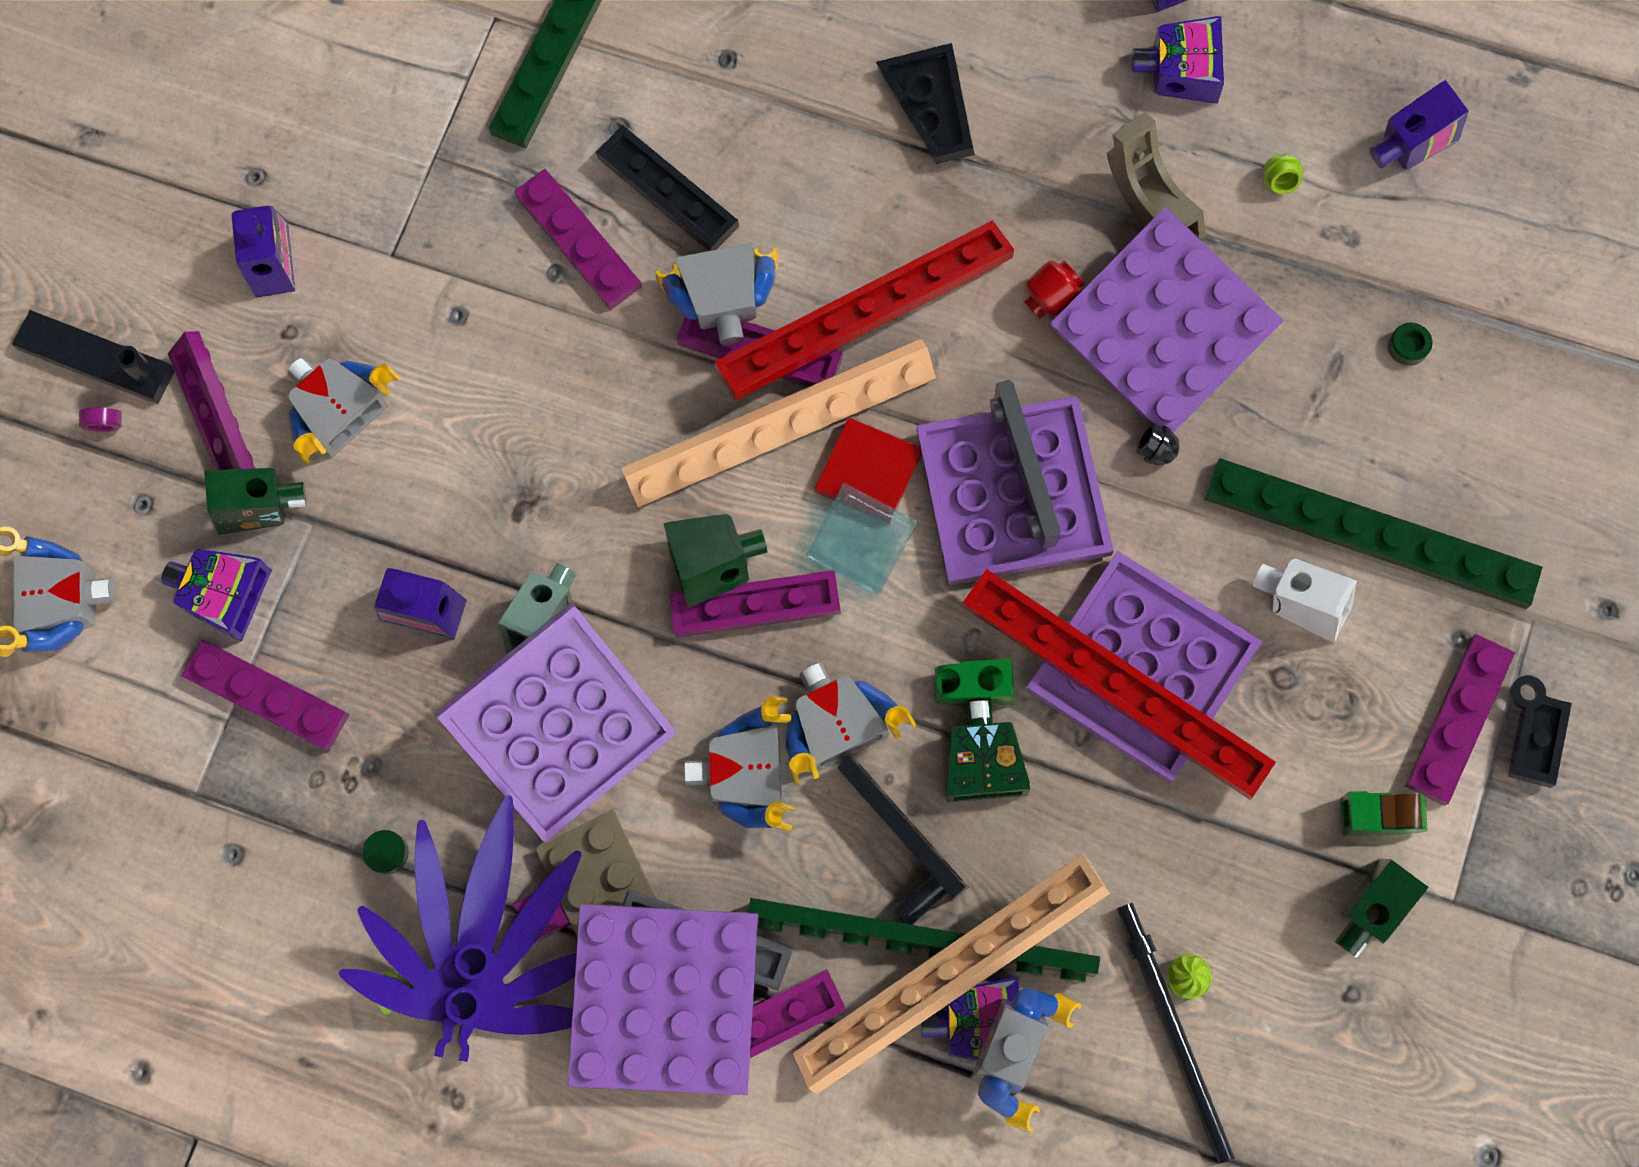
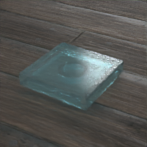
(861, 539)

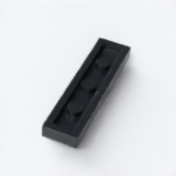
(667, 189)

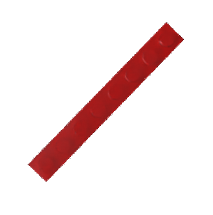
(863, 310)
(1119, 684)

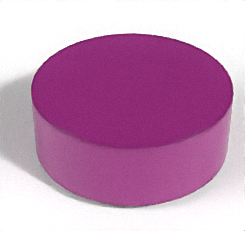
(100, 419)

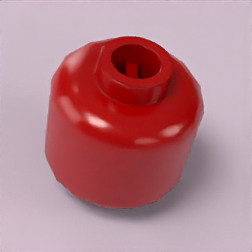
(1052, 289)

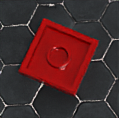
(870, 463)

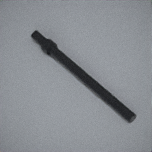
(1142, 948)

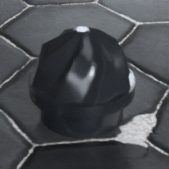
(1158, 445)

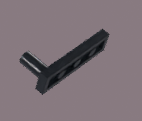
(94, 356)
(942, 876)

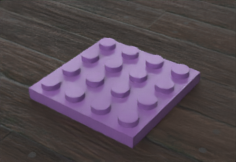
(1166, 322)
(982, 500)
(1163, 637)
(556, 722)
(663, 999)

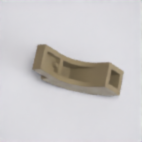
(1144, 179)

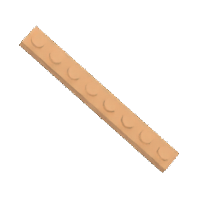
(779, 423)
(950, 973)

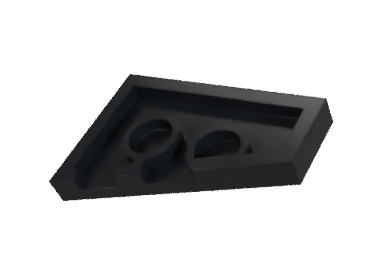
(933, 99)

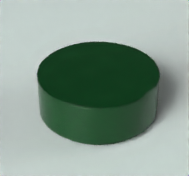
(1410, 344)
(385, 852)

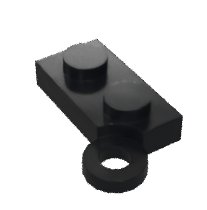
(1538, 734)

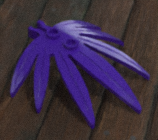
(468, 977)

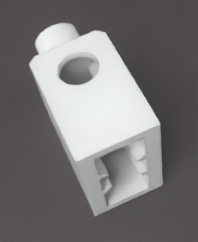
(1309, 596)

